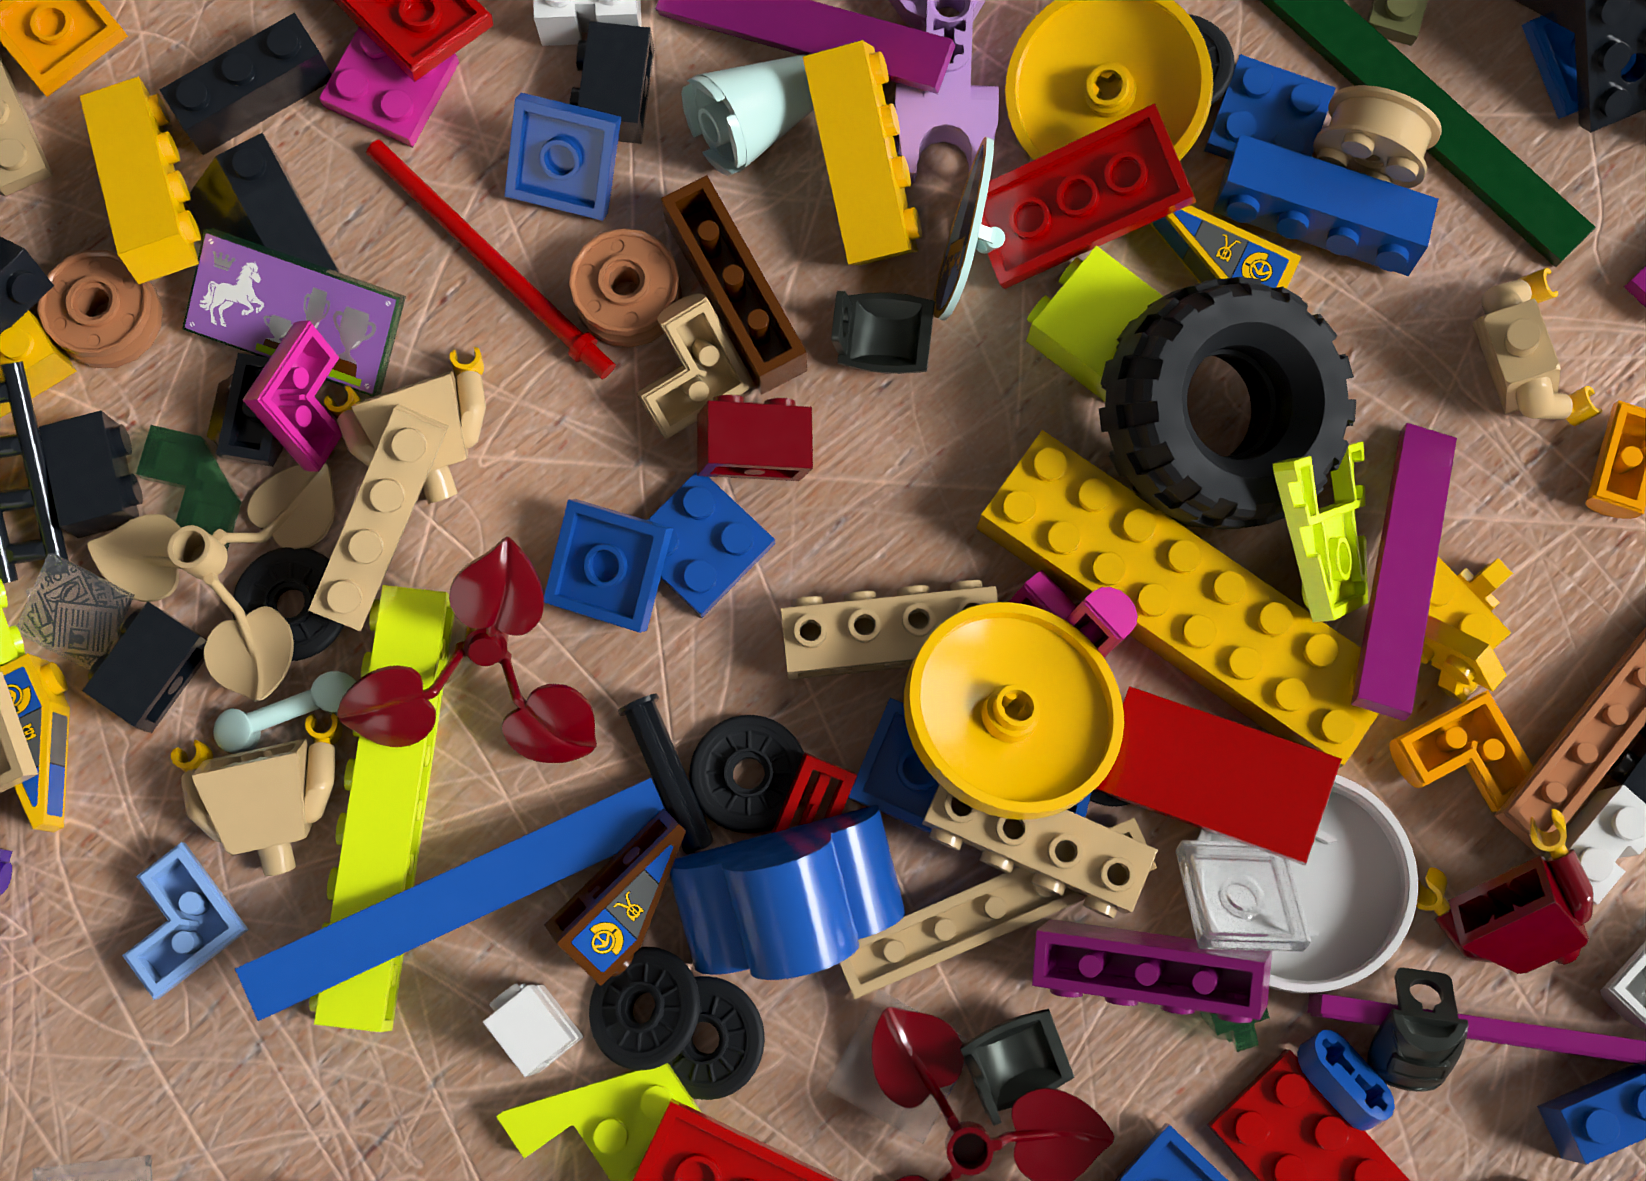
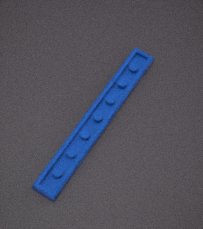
(446, 901)

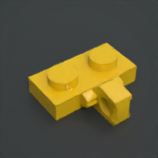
(1467, 600)
(1462, 660)

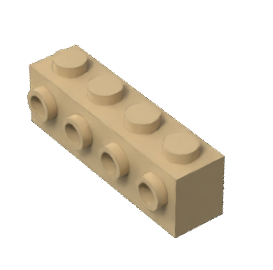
(869, 630)
(1057, 849)

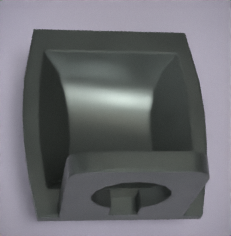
(883, 332)
(1415, 1046)
(1015, 1060)

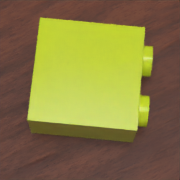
(1088, 315)

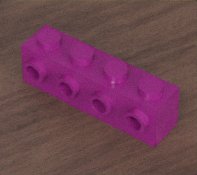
(1152, 970)

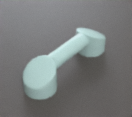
(241, 731)

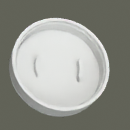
(1352, 892)

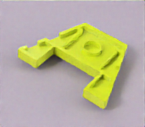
(1326, 539)
(611, 1116)

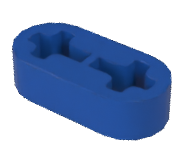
(1345, 1080)

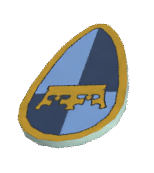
(967, 234)

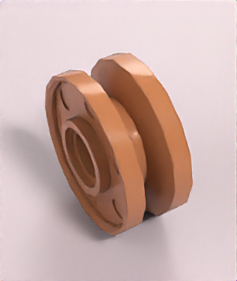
(620, 258)
(119, 332)

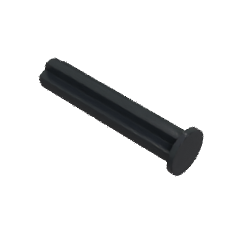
(667, 771)

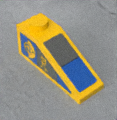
(1223, 251)
(44, 717)

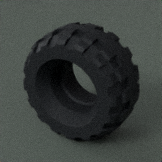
(1292, 385)

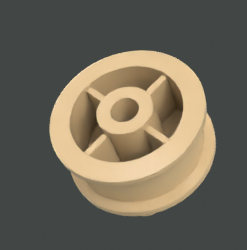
(1378, 134)

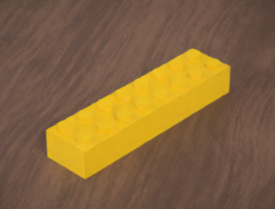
(1188, 597)

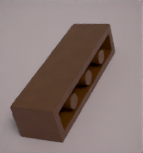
(734, 284)

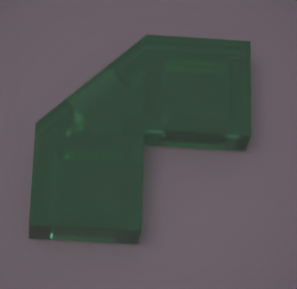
(189, 463)

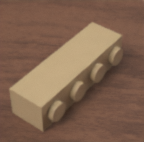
(378, 517)

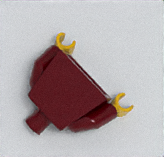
(1522, 914)

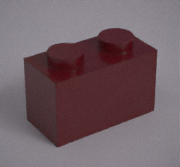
(754, 439)

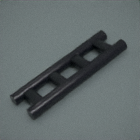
(39, 493)

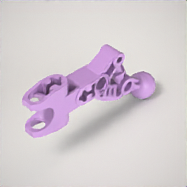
(960, 111)

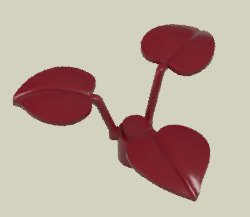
(494, 599)
(1054, 1130)

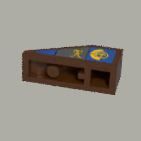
(615, 907)

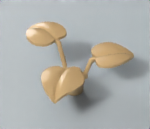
(145, 556)

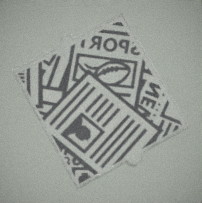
(73, 612)

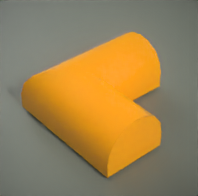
(1620, 470)
(1469, 736)

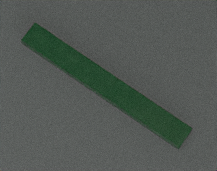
(1464, 145)

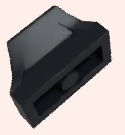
(234, 425)

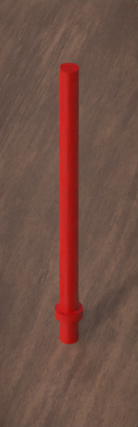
(581, 346)

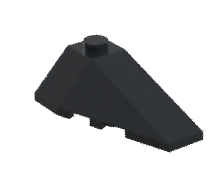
(255, 200)

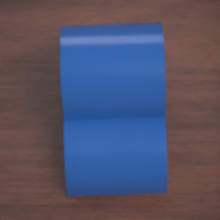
(788, 897)

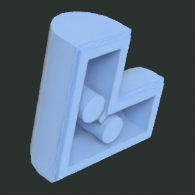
(196, 926)

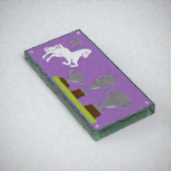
(255, 294)

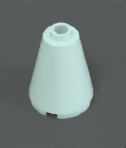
(746, 109)

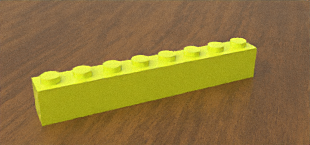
(385, 804)

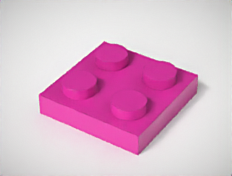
(380, 94)

